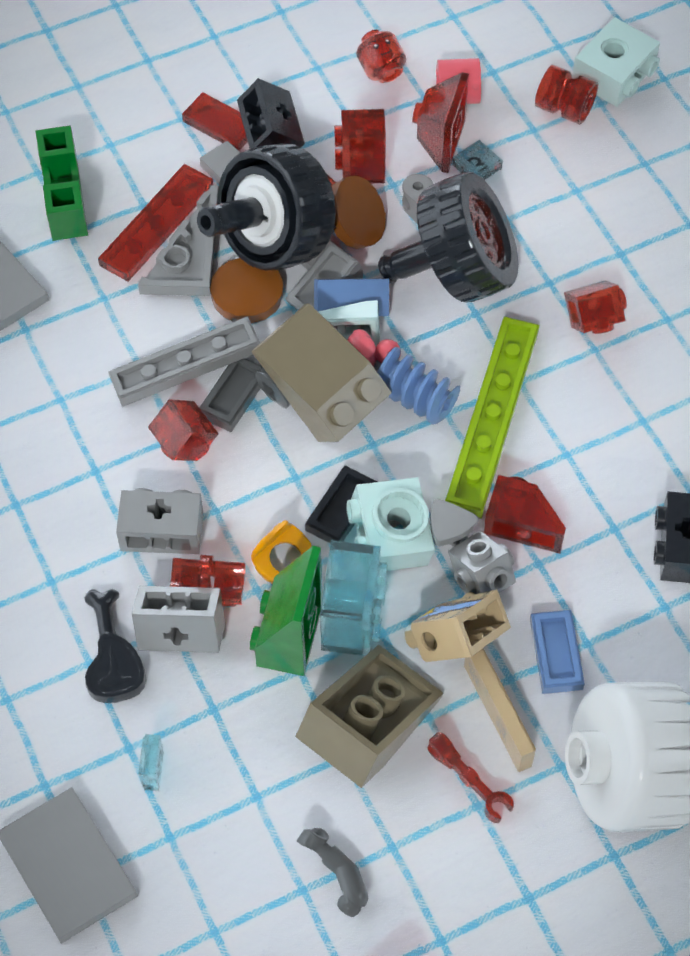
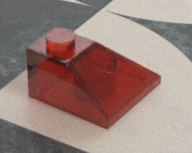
(442, 119)

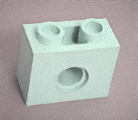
(618, 60)
(395, 500)

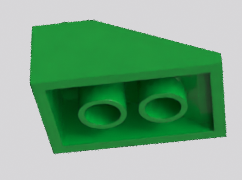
(290, 616)

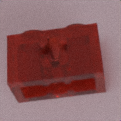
(362, 144)

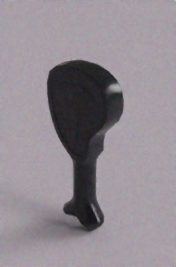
(117, 669)

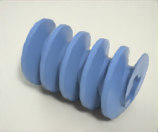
(415, 389)

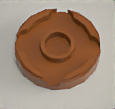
(359, 212)
(246, 291)

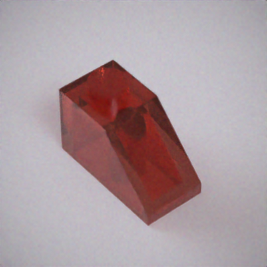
(523, 515)

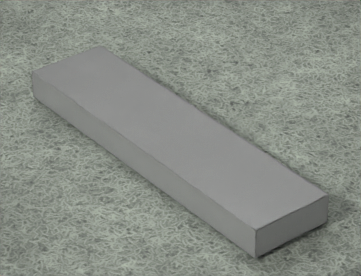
(184, 361)

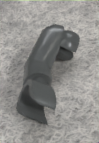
(347, 873)

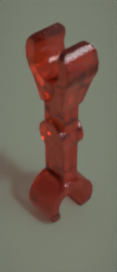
(444, 752)

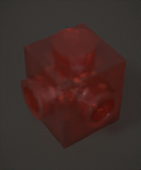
(596, 307)
(183, 430)

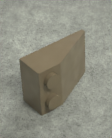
(321, 374)
(367, 715)

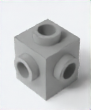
(482, 565)

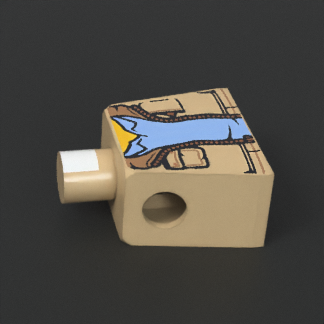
(441, 630)

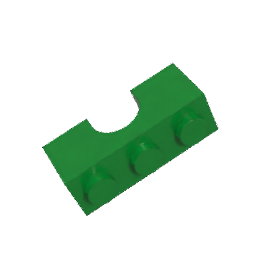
(61, 183)

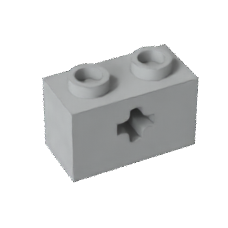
(143, 529)
(178, 619)

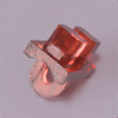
(197, 573)

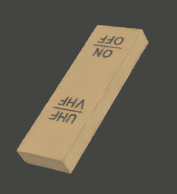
(500, 710)

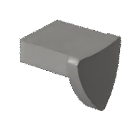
(451, 523)

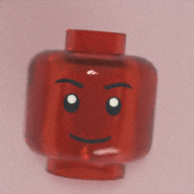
(381, 56)

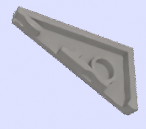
(187, 260)

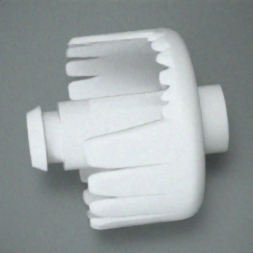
(632, 756)

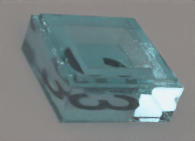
(478, 159)
(151, 762)

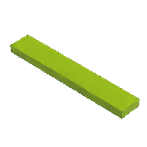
(492, 416)

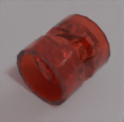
(563, 93)

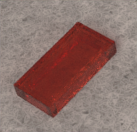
(216, 120)

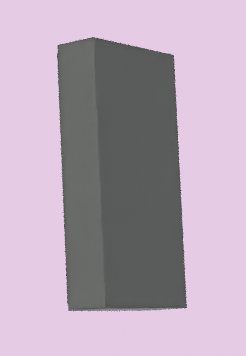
(232, 394)

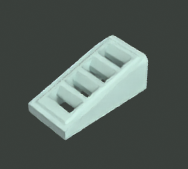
(359, 315)

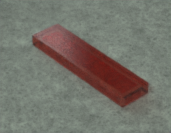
(155, 223)

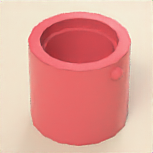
(451, 67)

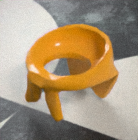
(281, 533)

